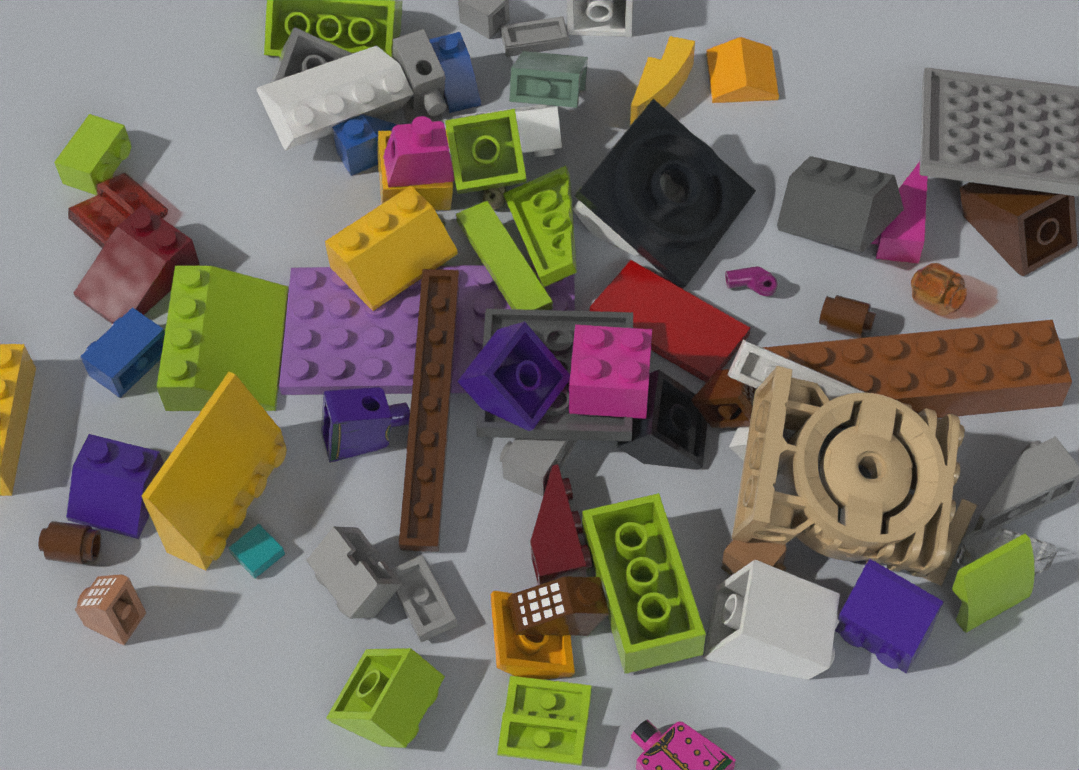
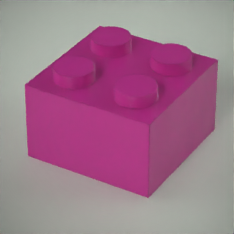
(610, 371)

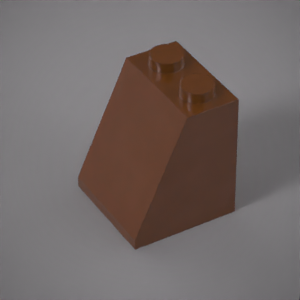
(1021, 223)

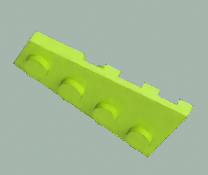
(546, 223)

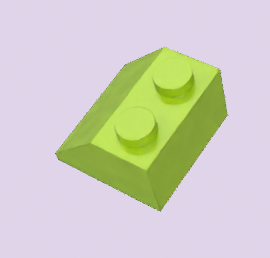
(387, 696)

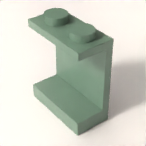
(548, 79)

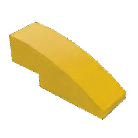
(664, 76)

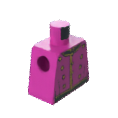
(678, 749)

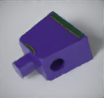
(358, 421)

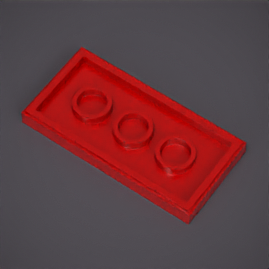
(681, 324)

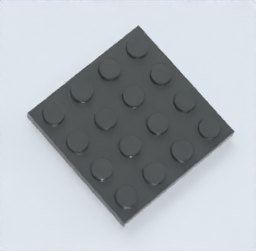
(556, 331)

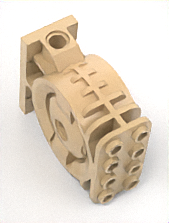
(901, 449)

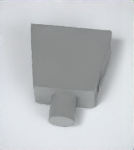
(422, 71)

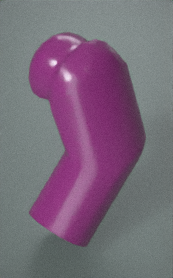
(754, 278)

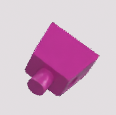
(418, 154)

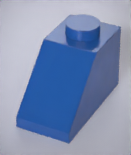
(460, 82)
(358, 141)

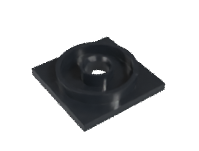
(631, 202)

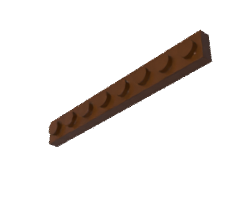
(429, 412)

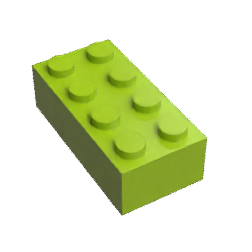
(643, 583)

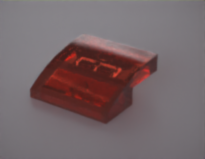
(111, 206)

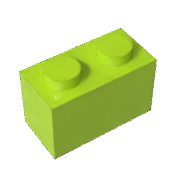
(93, 154)

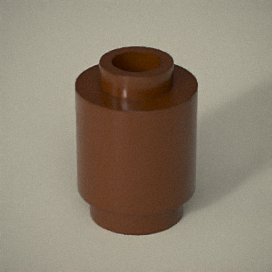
(847, 316)
(70, 542)

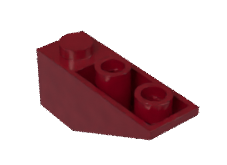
(555, 538)

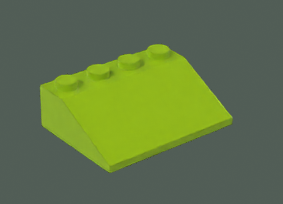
(217, 327)

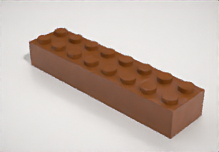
(949, 369)

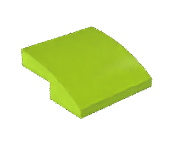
(995, 582)
(545, 720)

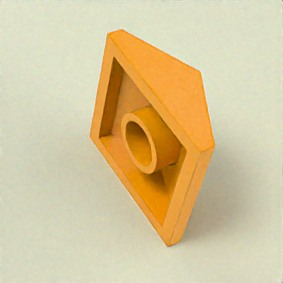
(741, 72)
(528, 654)

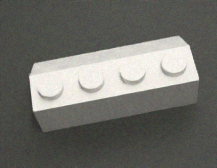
(316, 99)

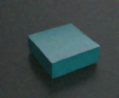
(256, 551)

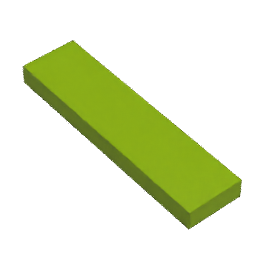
(503, 258)

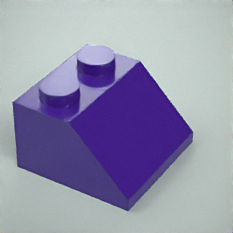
(515, 376)
(109, 485)
(888, 616)

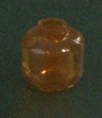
(938, 289)

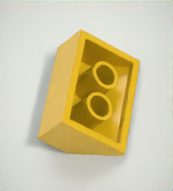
(390, 248)

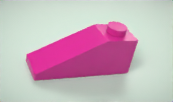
(906, 233)

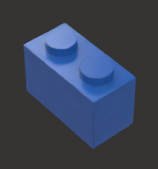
(124, 352)

